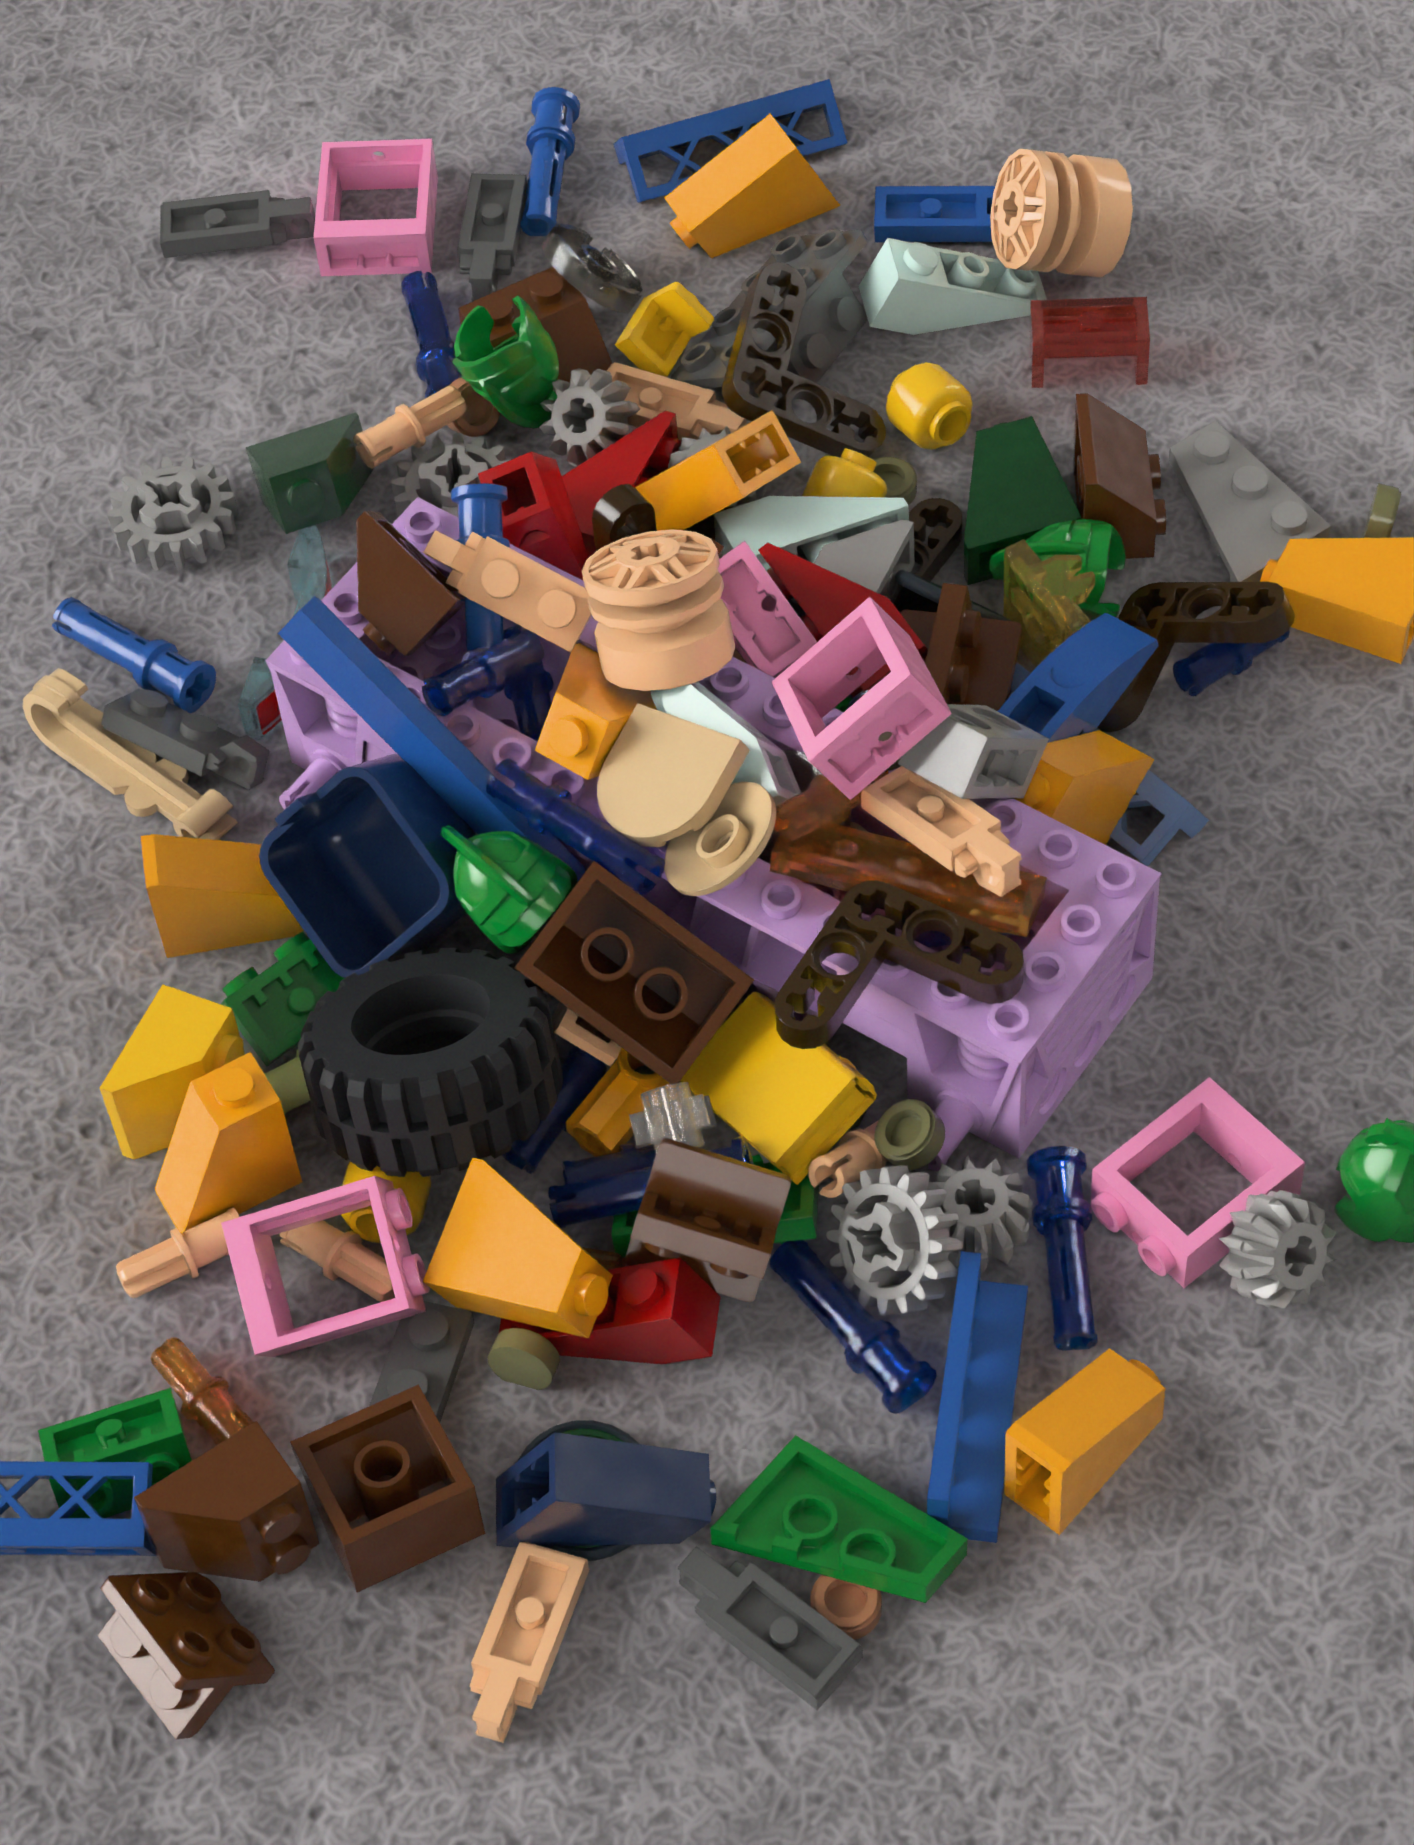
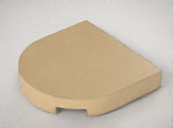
(665, 776)

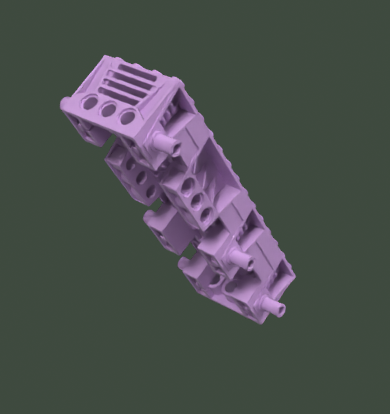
(971, 1061)

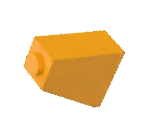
(748, 192)
(720, 474)
(1351, 591)
(586, 715)
(1087, 782)
(211, 895)
(227, 1146)
(513, 1260)
(1080, 1437)

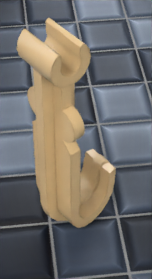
(149, 785)

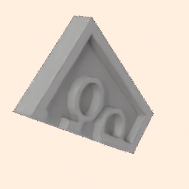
(1241, 502)

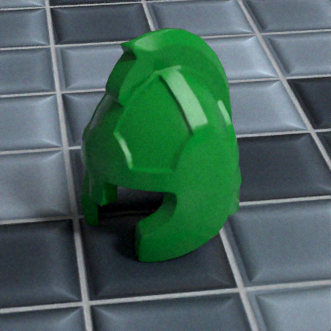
(514, 373)
(1093, 541)
(508, 884)
(1380, 1181)

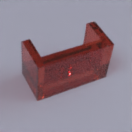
(1089, 330)

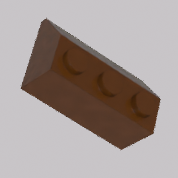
(634, 973)

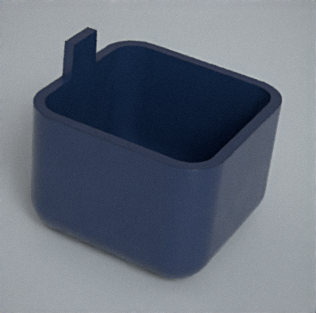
(367, 864)

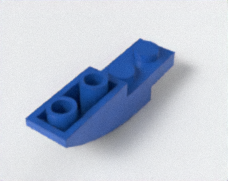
(1080, 679)

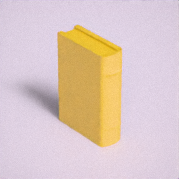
(776, 1095)

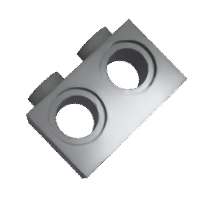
(978, 754)

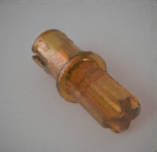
(814, 808)
(202, 1395)

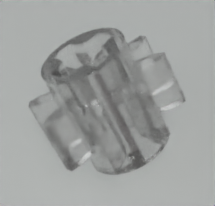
(672, 1115)

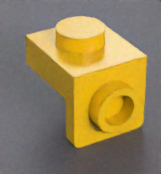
(663, 328)

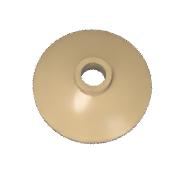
(725, 845)

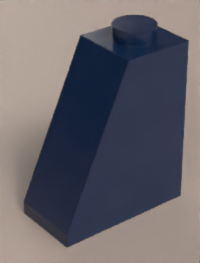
(603, 1494)

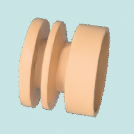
(1061, 213)
(658, 610)

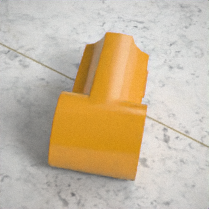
(603, 1117)

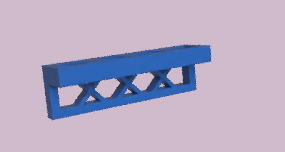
(723, 122)
(976, 1402)
(73, 1535)

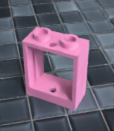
(378, 244)
(761, 618)
(901, 703)
(1234, 1136)
(261, 1282)

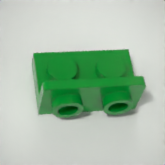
(277, 1002)
(127, 1432)

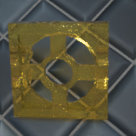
(1054, 595)

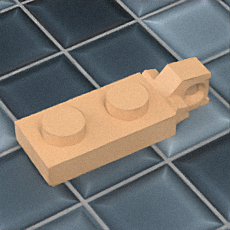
(693, 405)
(514, 587)
(945, 828)
(524, 1634)

